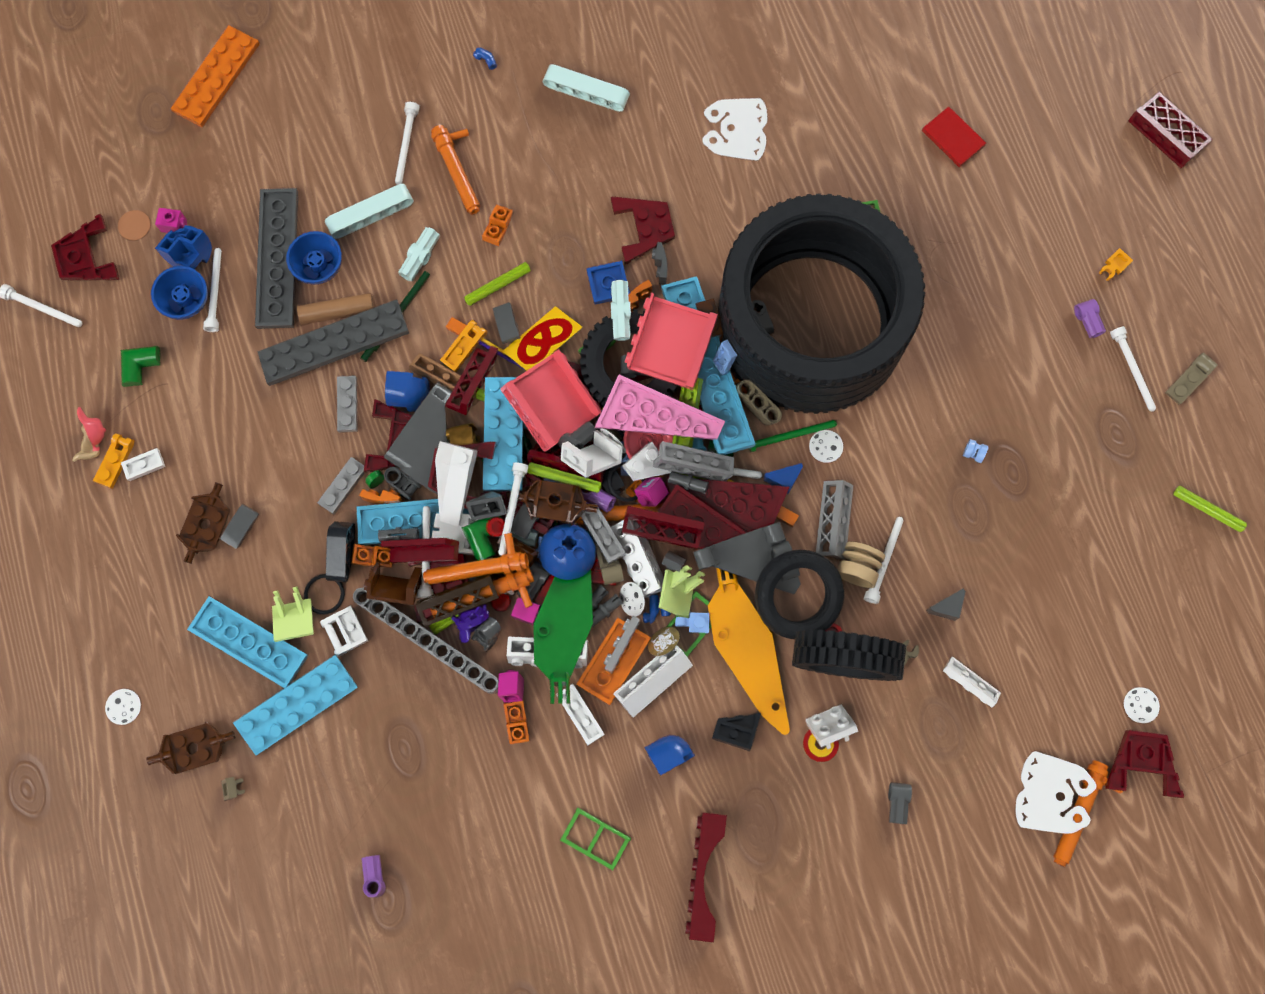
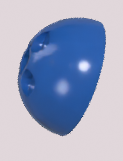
(306, 254)
(179, 292)
(565, 560)

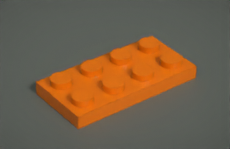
(602, 683)

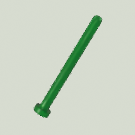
(793, 434)

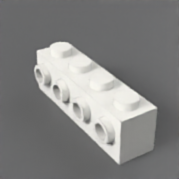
(639, 559)
(521, 651)
(652, 680)

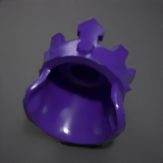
(470, 620)

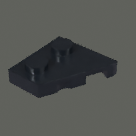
(737, 730)

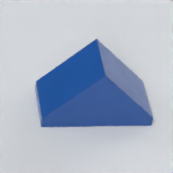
(784, 476)

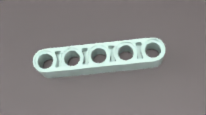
(586, 87)
(369, 211)

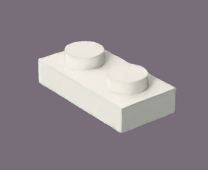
(143, 464)

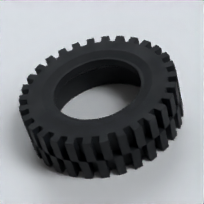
(592, 360)
(849, 655)

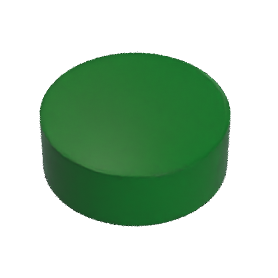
(374, 479)

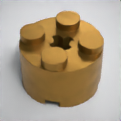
(463, 435)

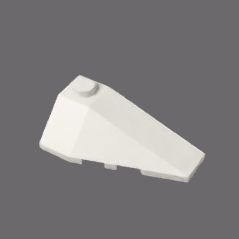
(453, 476)

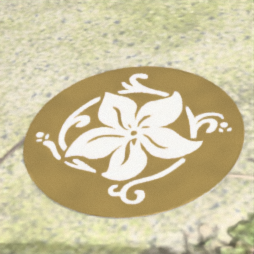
(663, 641)

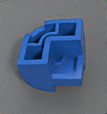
(185, 247)
(405, 390)
(669, 753)

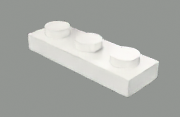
(971, 682)
(582, 716)

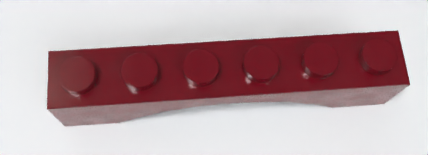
(702, 923)

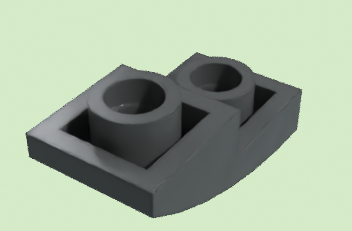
(660, 261)
(506, 323)
(522, 523)
(239, 526)
(674, 561)

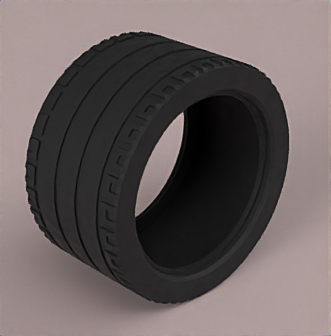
(837, 232)

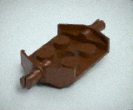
(203, 508)
(567, 510)
(175, 748)

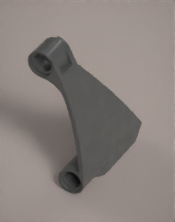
(421, 435)
(749, 554)

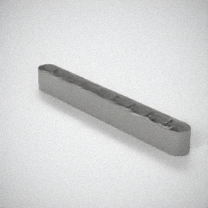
(436, 643)

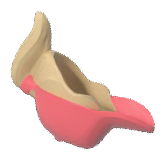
(93, 436)

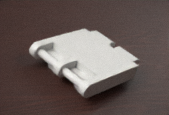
(454, 532)

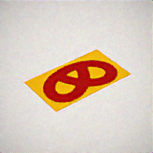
(542, 339)

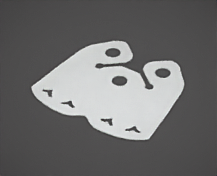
(747, 128)
(1041, 790)

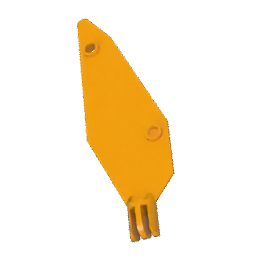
(748, 649)

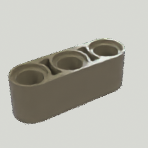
(766, 404)

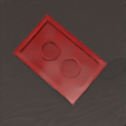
(954, 136)

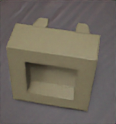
(229, 788)

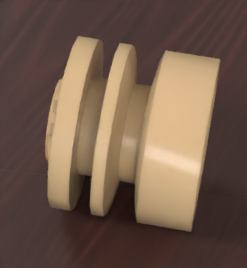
(860, 564)

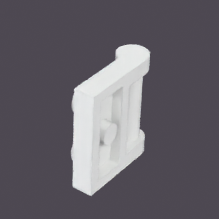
(349, 627)

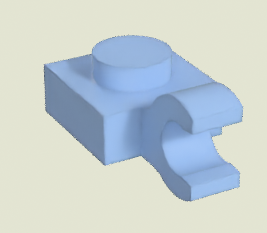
(696, 622)

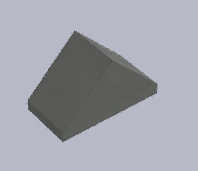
(486, 506)
(950, 607)

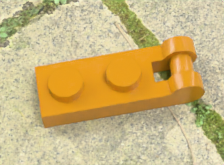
(463, 346)
(111, 464)

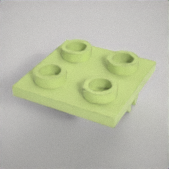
(678, 591)
(292, 619)

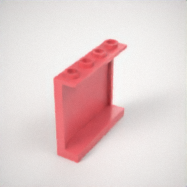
(671, 342)
(551, 400)

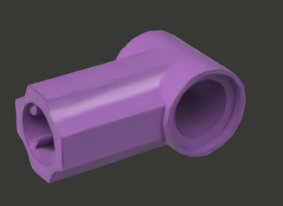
(1089, 314)
(603, 499)
(373, 873)

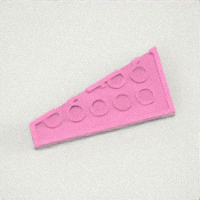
(648, 411)

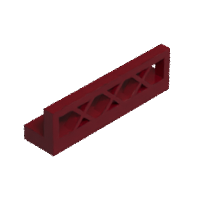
(475, 382)
(664, 520)
(422, 550)

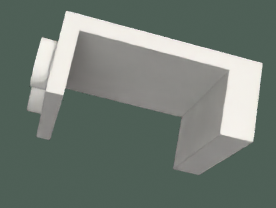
(594, 458)

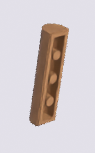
(334, 308)
(437, 373)

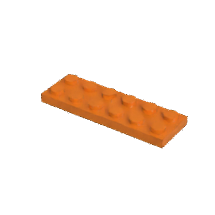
(215, 76)

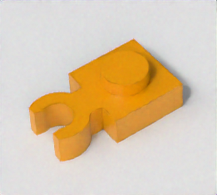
(1116, 263)

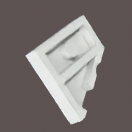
(641, 464)

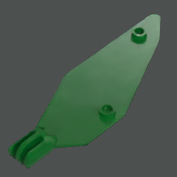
(562, 631)

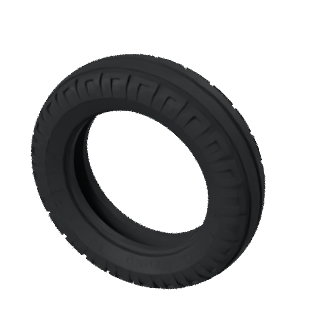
(780, 566)

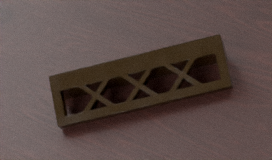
(454, 592)

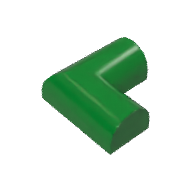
(132, 362)
(478, 539)

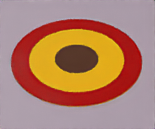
(817, 752)

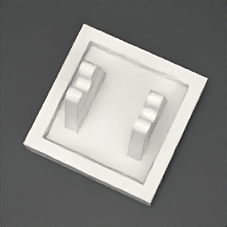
(831, 726)

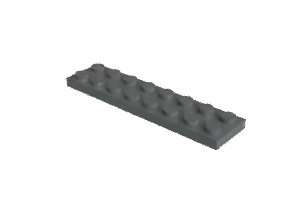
(274, 280)
(333, 342)

